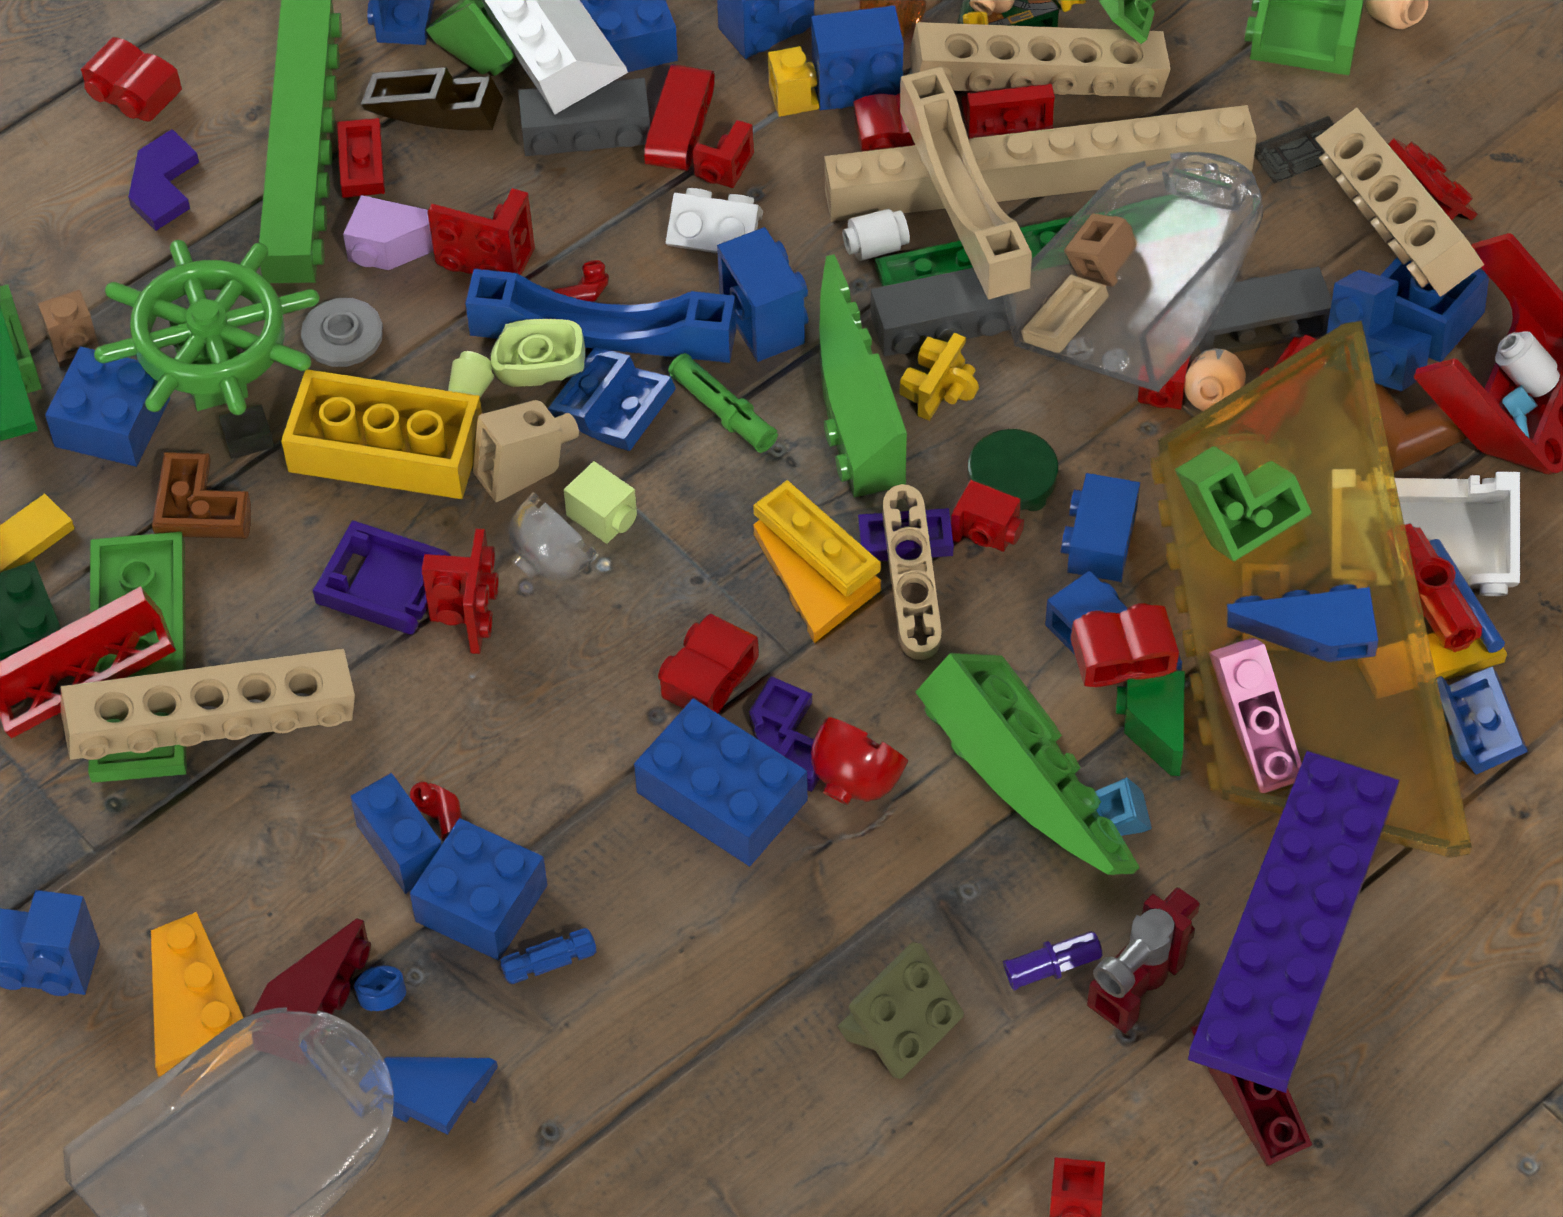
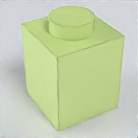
(600, 502)

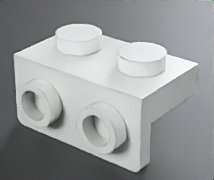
(705, 222)

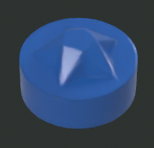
(380, 988)

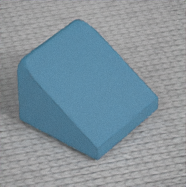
(1125, 806)

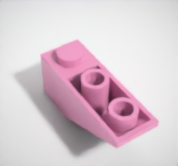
(1257, 712)

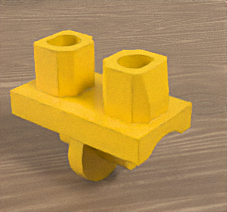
(946, 380)

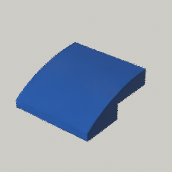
(613, 398)

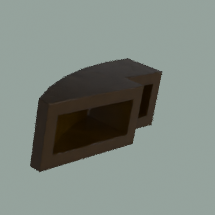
(434, 99)

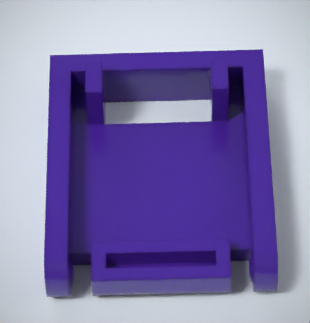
(389, 583)

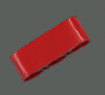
(679, 117)

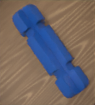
(548, 956)

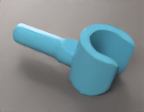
(1518, 405)

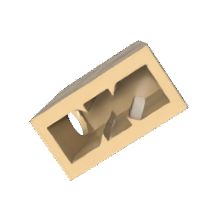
(519, 446)

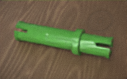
(735, 413)

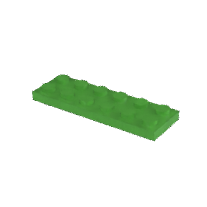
(159, 568)

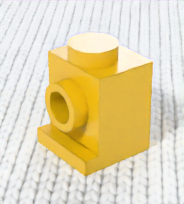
(792, 81)

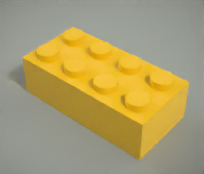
(382, 434)

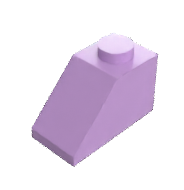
(386, 234)

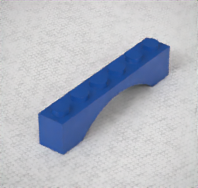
(688, 324)

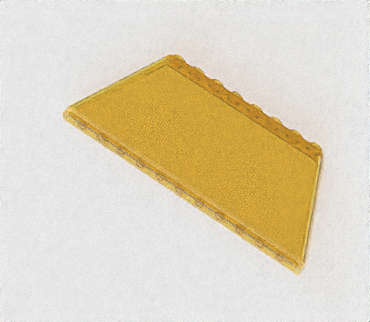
(1376, 712)

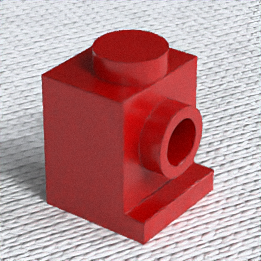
(987, 517)

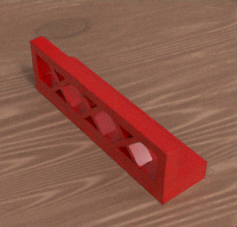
(76, 653)

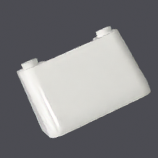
(1473, 523)

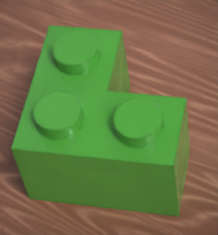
(1241, 509)

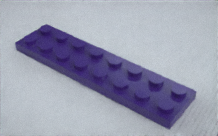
(1294, 922)

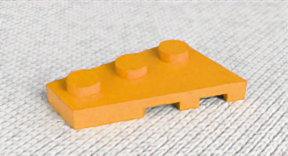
(809, 592)
(188, 992)

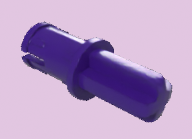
(1052, 959)

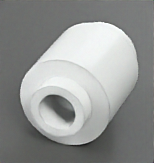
(876, 234)
(1527, 363)

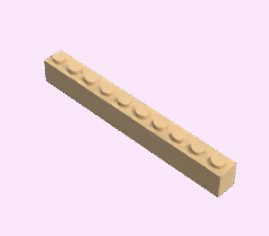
(1036, 161)

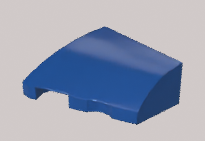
(437, 1087)

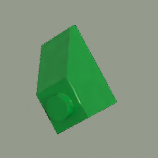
(1155, 717)

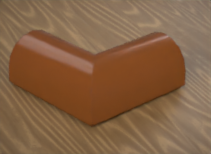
(1417, 433)
(190, 508)

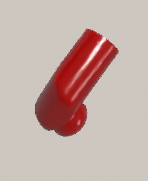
(591, 283)
(437, 804)

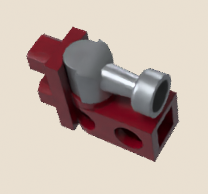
(1155, 947)

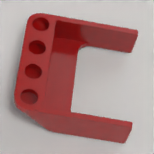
(1479, 410)

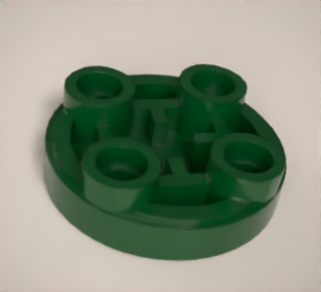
(1016, 465)

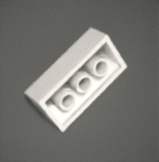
(557, 47)

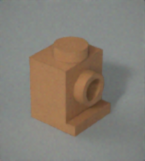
(1101, 248)
(68, 325)

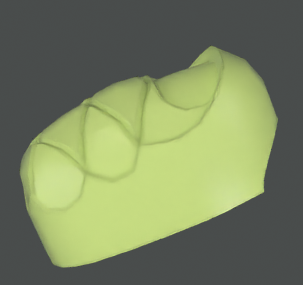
(538, 352)

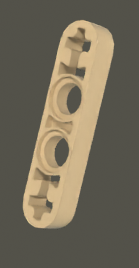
(913, 571)

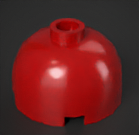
(854, 763)

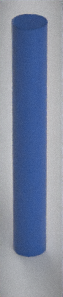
(1490, 636)

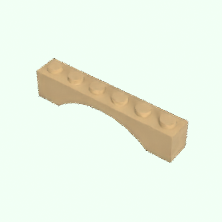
(986, 232)

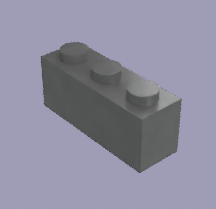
(603, 120)
(936, 309)
(1271, 311)

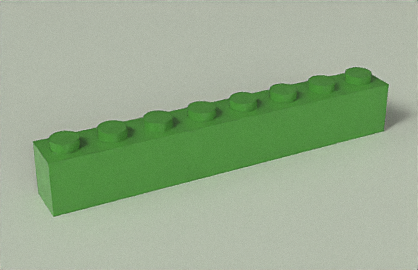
(299, 141)

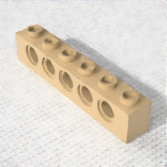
(1021, 56)
(1399, 203)
(185, 692)

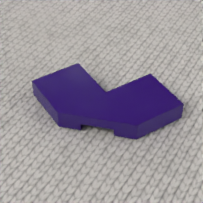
(151, 189)
(775, 722)

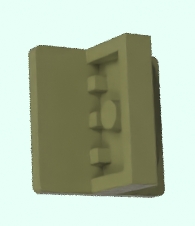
(903, 1011)

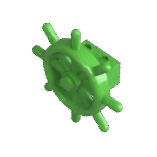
(207, 330)

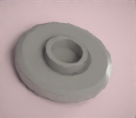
(342, 332)

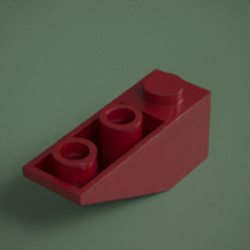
(320, 977)
(1264, 1114)

